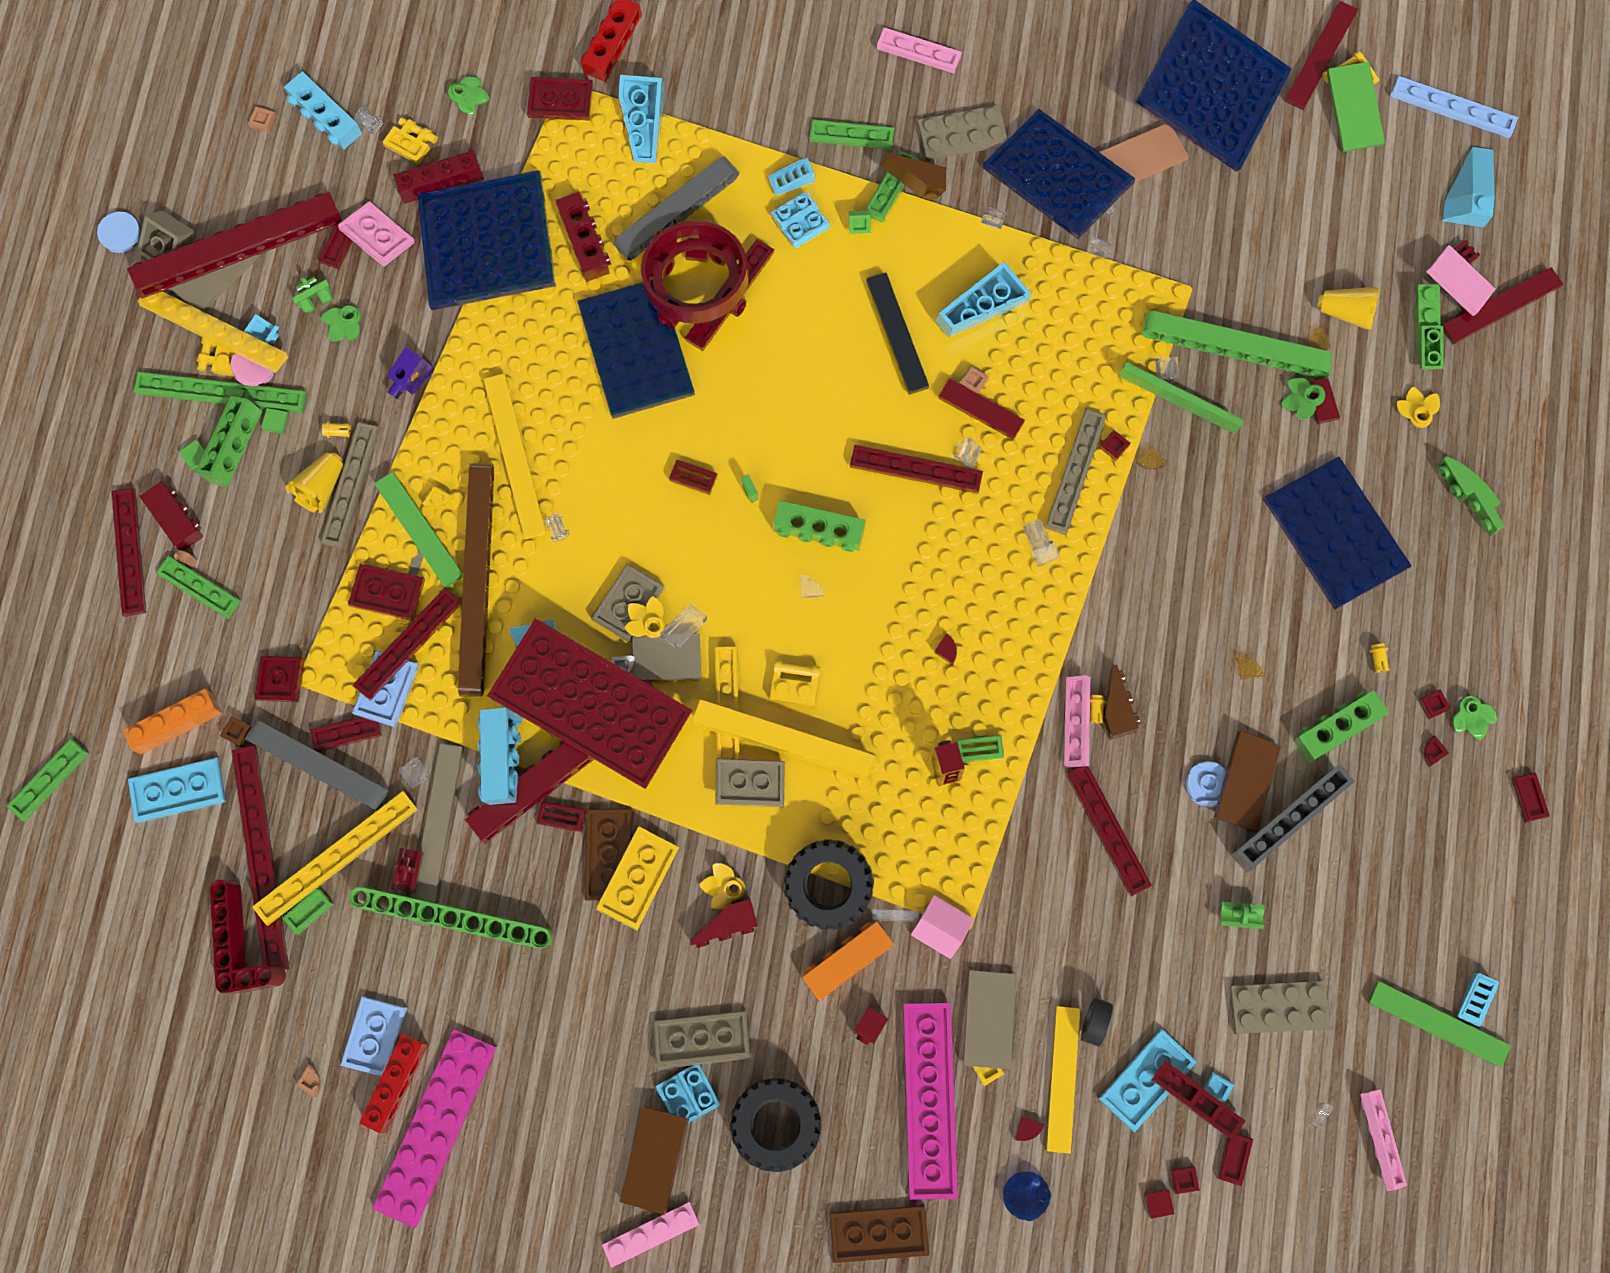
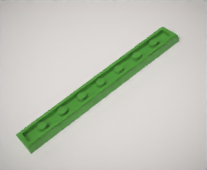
(219, 391)

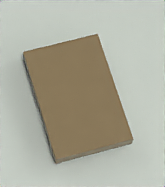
(629, 588)
(661, 661)
(749, 782)

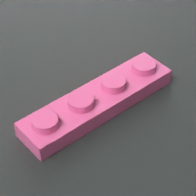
(919, 50)
(1077, 721)
(1383, 1140)
(650, 1234)

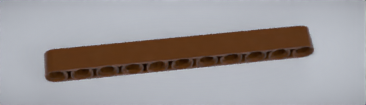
(476, 580)

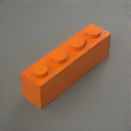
(172, 721)
(847, 961)

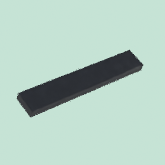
(897, 333)

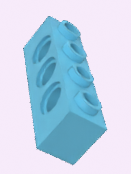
(302, 88)

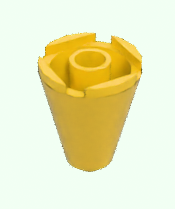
(1351, 305)
(316, 482)

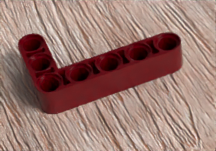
(229, 945)

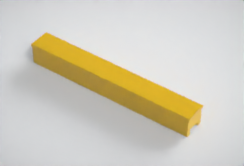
(783, 739)

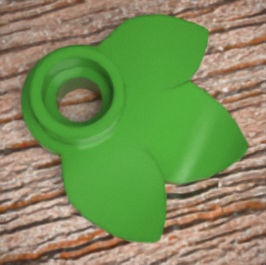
(471, 94)
(340, 325)
(1300, 398)
(1475, 720)

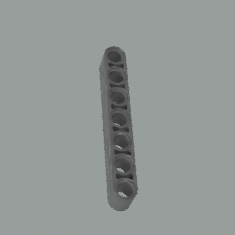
(676, 207)
(316, 765)

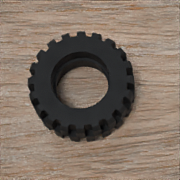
(829, 916)
(743, 1125)

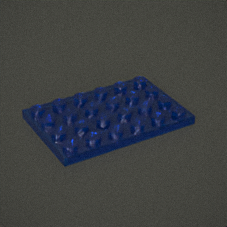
(1058, 173)
(634, 351)
(1337, 533)

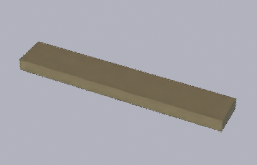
(1076, 471)
(350, 485)

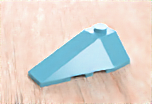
(642, 111)
(1472, 191)

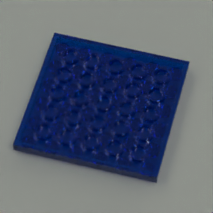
(1214, 85)
(486, 240)

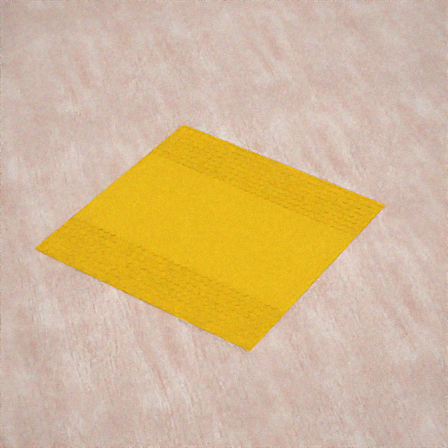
(786, 403)

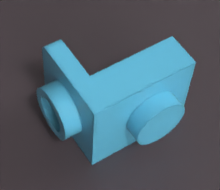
(262, 330)

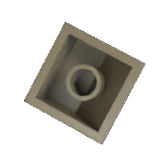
(163, 234)

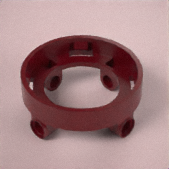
(722, 249)

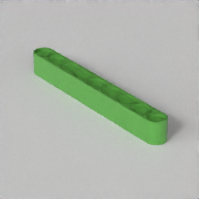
(1237, 344)
(440, 917)

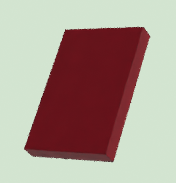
(560, 98)
(386, 592)

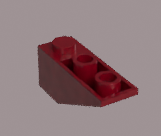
(731, 919)

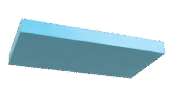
(176, 790)
(1133, 1092)

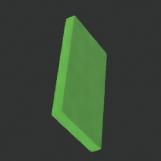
(1355, 107)

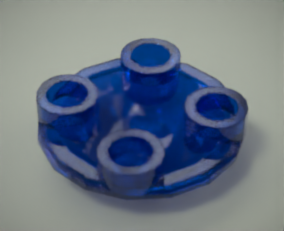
(1026, 1195)

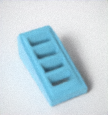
(796, 167)
(1485, 1002)

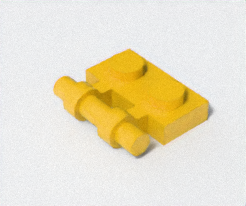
(407, 145)
(220, 362)

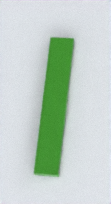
(1181, 398)
(419, 530)
(1439, 1024)

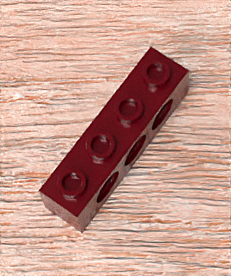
(439, 175)
(591, 266)

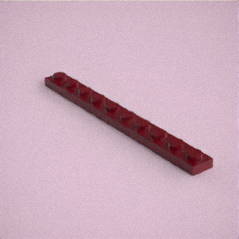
(259, 851)

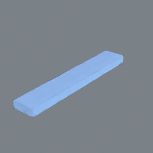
(1453, 106)

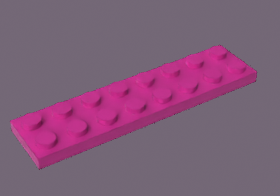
(930, 1101)
(434, 1128)

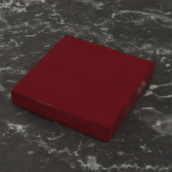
(279, 679)

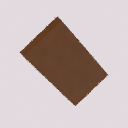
(1247, 781)
(606, 842)
(654, 1160)
(879, 1234)

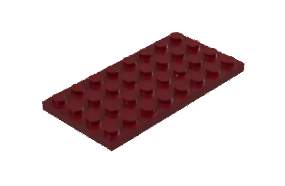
(590, 703)

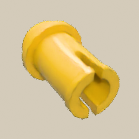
(336, 429)
(1380, 657)
(1096, 709)

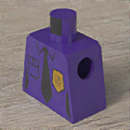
(408, 373)

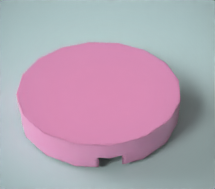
(249, 372)

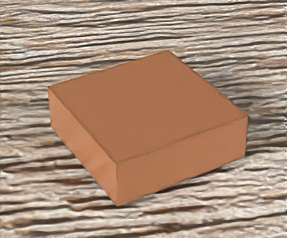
(262, 119)
(974, 380)

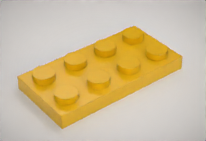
(637, 878)

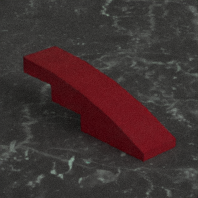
(1198, 1100)

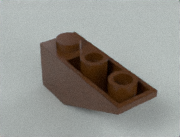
(1118, 712)

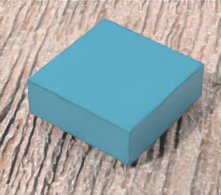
(1218, 1087)

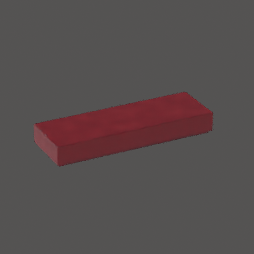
(344, 733)

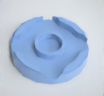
(119, 232)
(1205, 783)

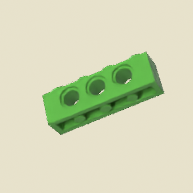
(228, 441)
(788, 512)
(1372, 710)

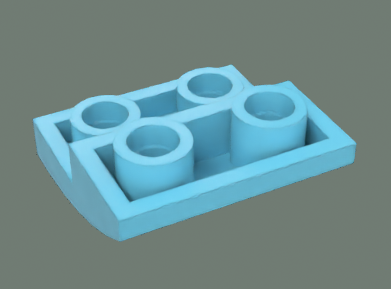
(800, 220)
(688, 1094)

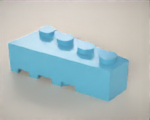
(988, 298)
(498, 755)

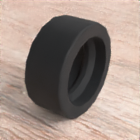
(1096, 1022)

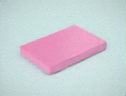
(376, 233)
(1461, 280)

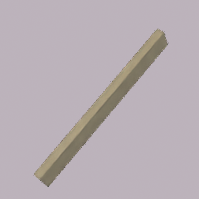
(437, 826)

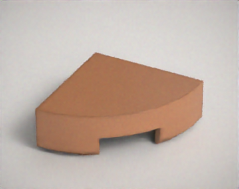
(185, 558)
(309, 1081)

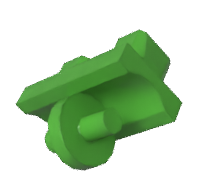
(304, 298)
(1242, 915)

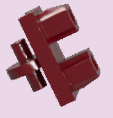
(407, 870)

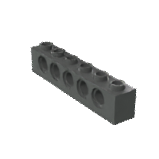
(1292, 818)

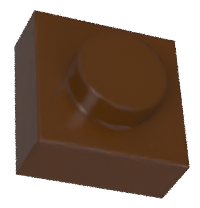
(235, 731)

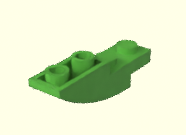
(1427, 327)
(1467, 485)

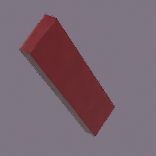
(981, 409)

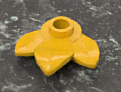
(1417, 405)
(643, 617)
(719, 886)

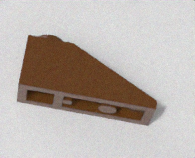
(919, 176)

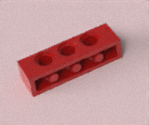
(601, 66)
(393, 1084)

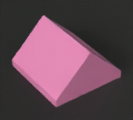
(942, 927)

